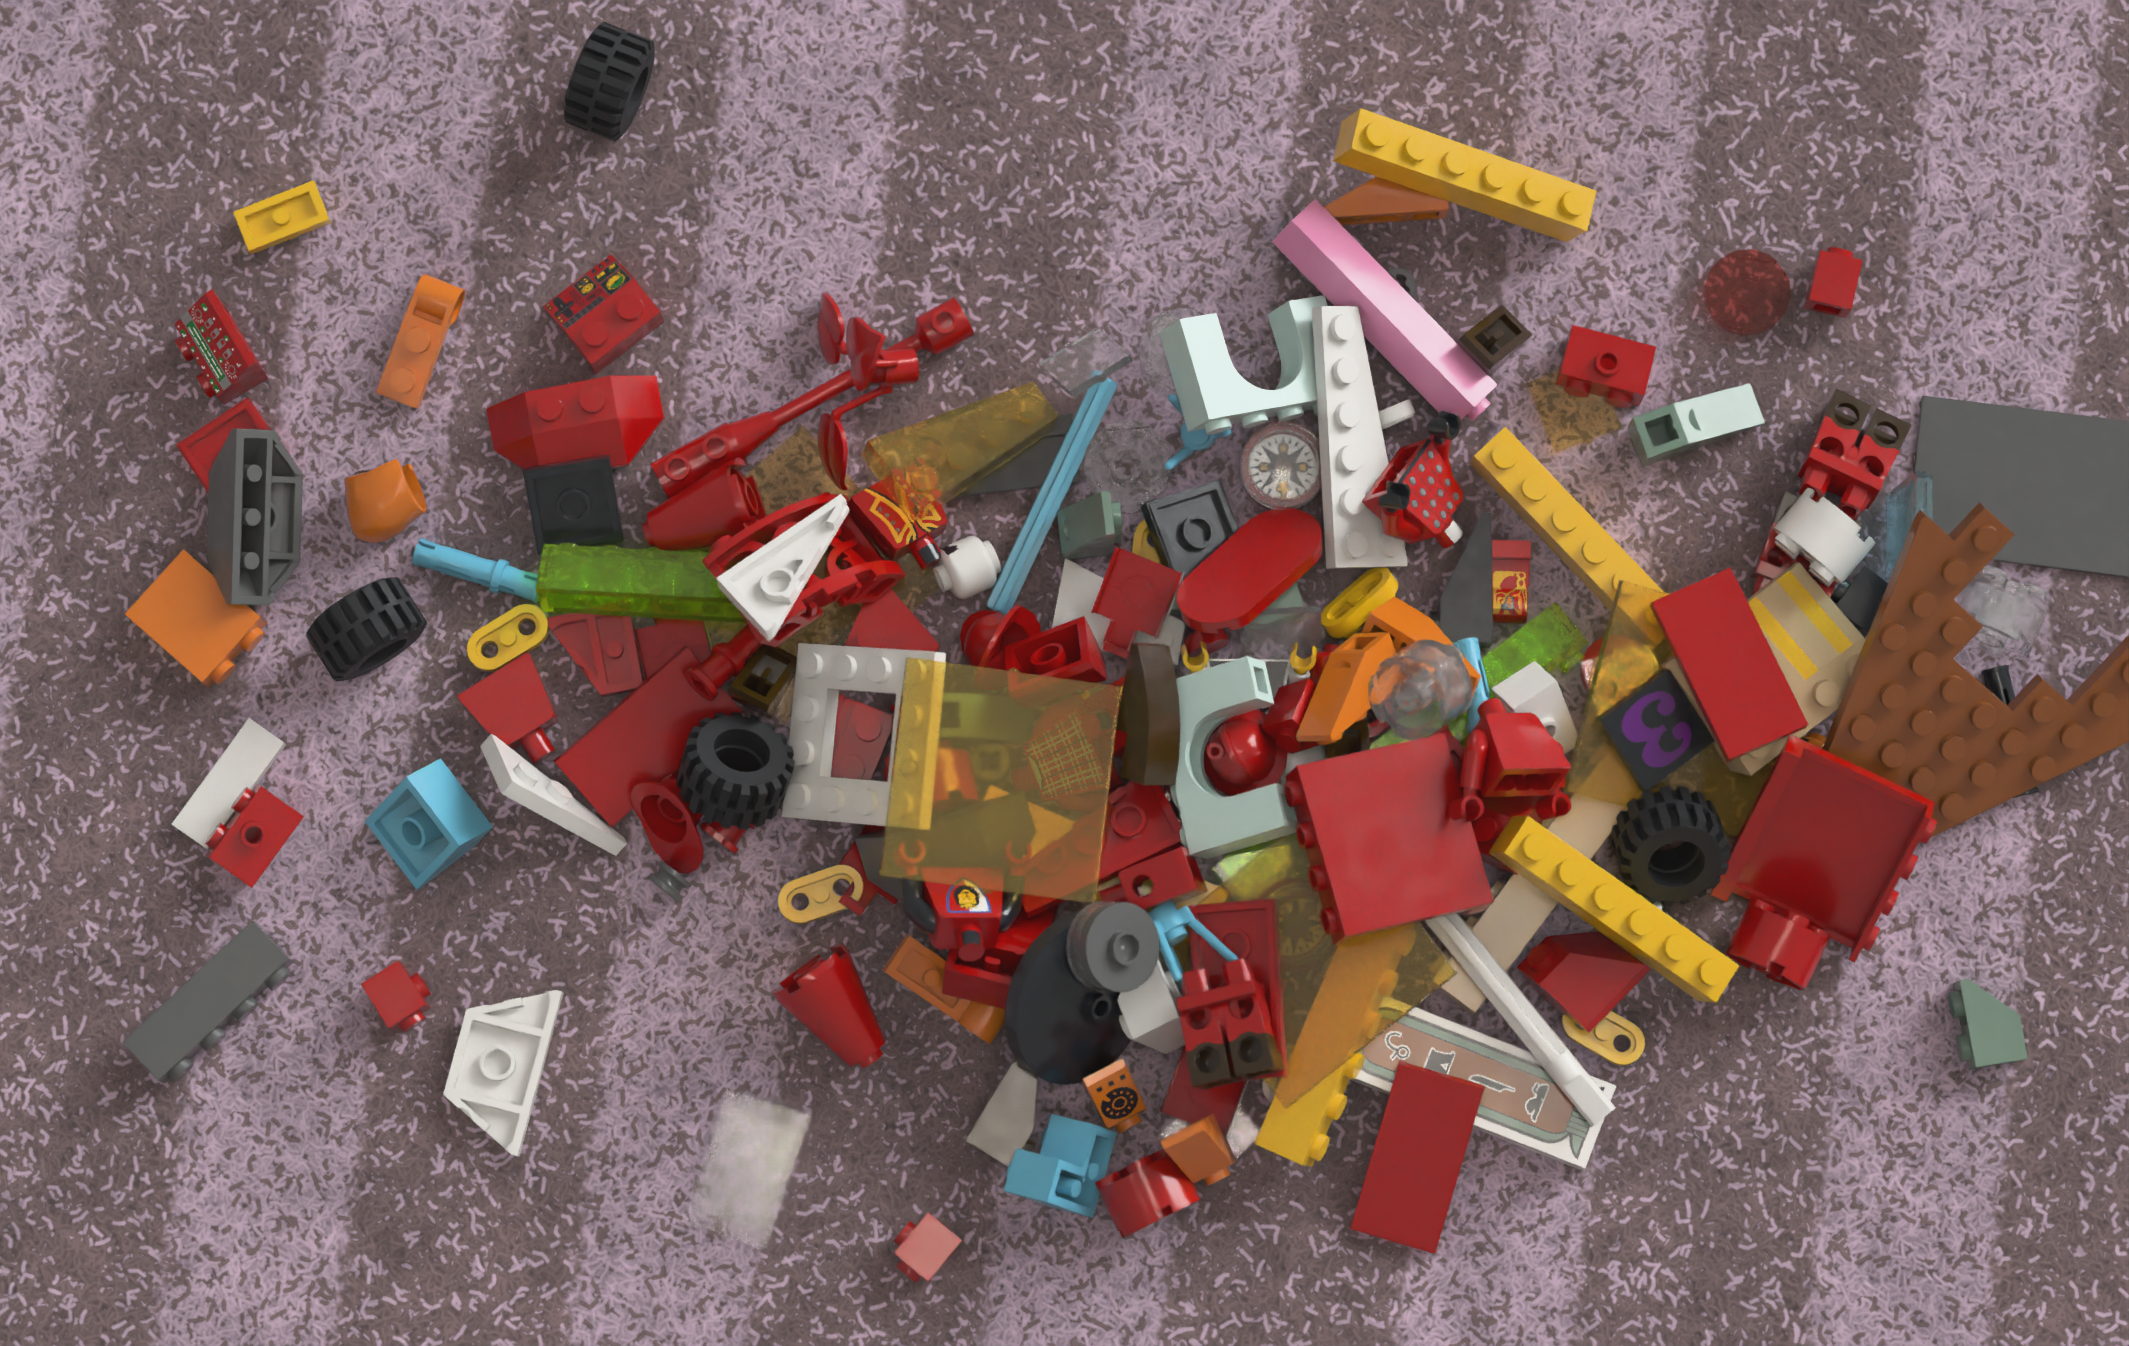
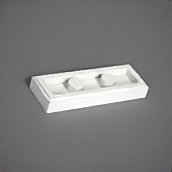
(238, 767)

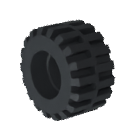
(609, 81)
(366, 629)
(735, 770)
(1666, 819)

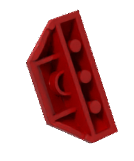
(578, 421)

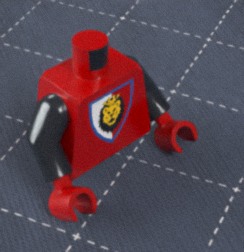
(959, 915)

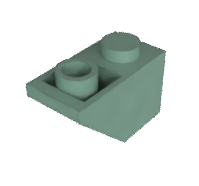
(1989, 1028)

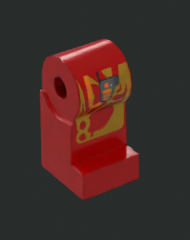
(1510, 580)

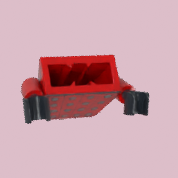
(1418, 488)

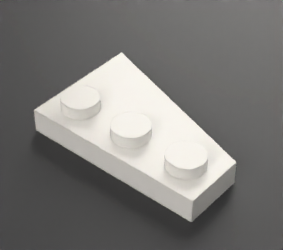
(1077, 597)

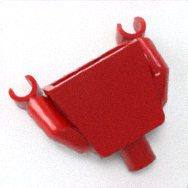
(1511, 758)

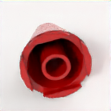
(706, 510)
(834, 1006)

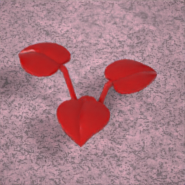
(867, 364)

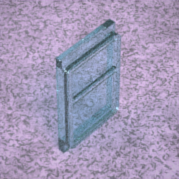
(1901, 507)

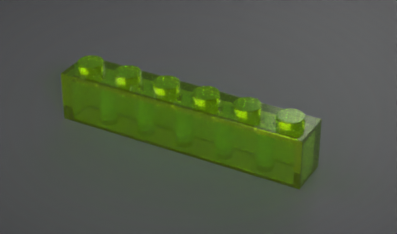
(631, 583)

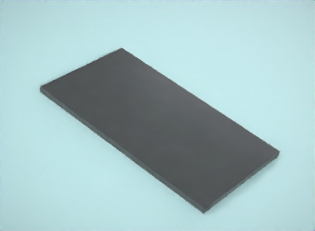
(2040, 472)

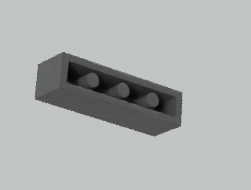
(208, 1003)

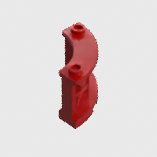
(862, 580)

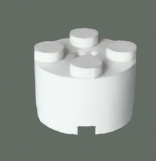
(1822, 537)

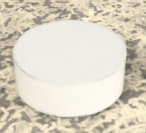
(1396, 414)

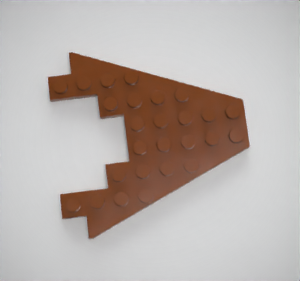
(1935, 725)

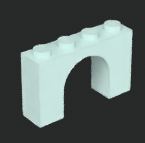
(1213, 390)
(1210, 821)

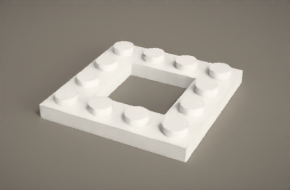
(818, 678)

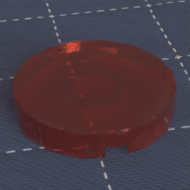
(1743, 305)

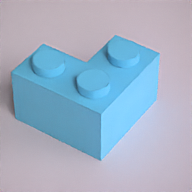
(1066, 1169)

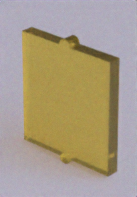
(1568, 417)

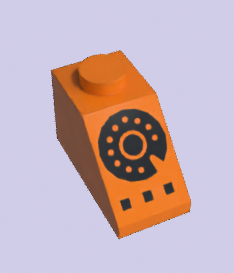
(1115, 1096)

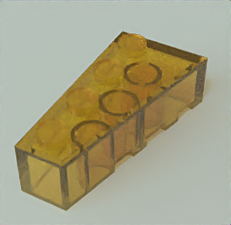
(954, 450)

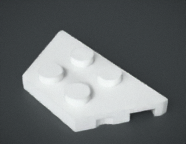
(502, 1063)

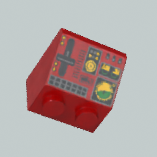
(604, 313)

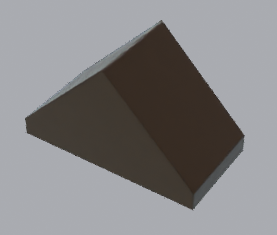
(1494, 339)
(764, 680)

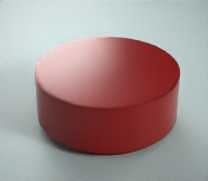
(1213, 642)

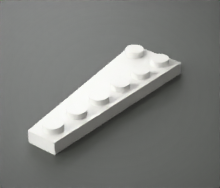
(1349, 444)

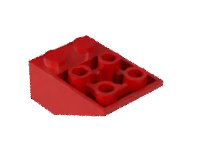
(990, 976)

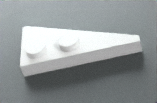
(774, 576)
(547, 797)

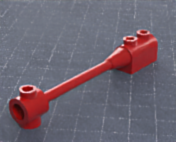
(934, 331)

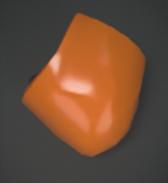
(383, 501)

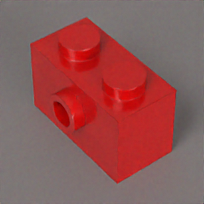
(1605, 367)
(252, 834)

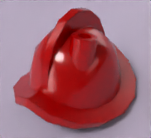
(988, 632)
(1243, 755)

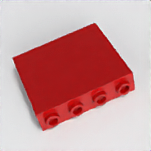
(1386, 839)
(1827, 843)

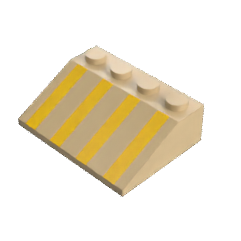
(1812, 646)

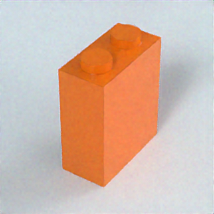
(194, 622)

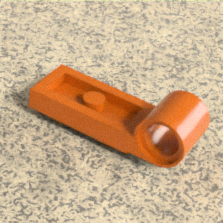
(420, 340)
(923, 974)

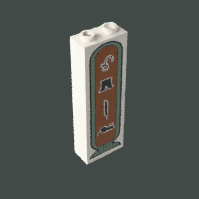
(1518, 1092)

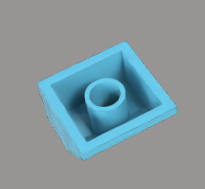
(428, 823)

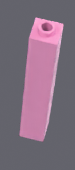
(1387, 313)

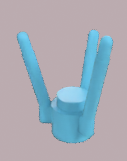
(1193, 440)
(1171, 931)

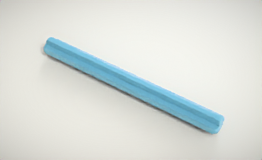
(1051, 496)

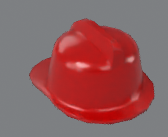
(669, 823)

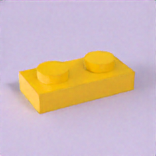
(282, 217)

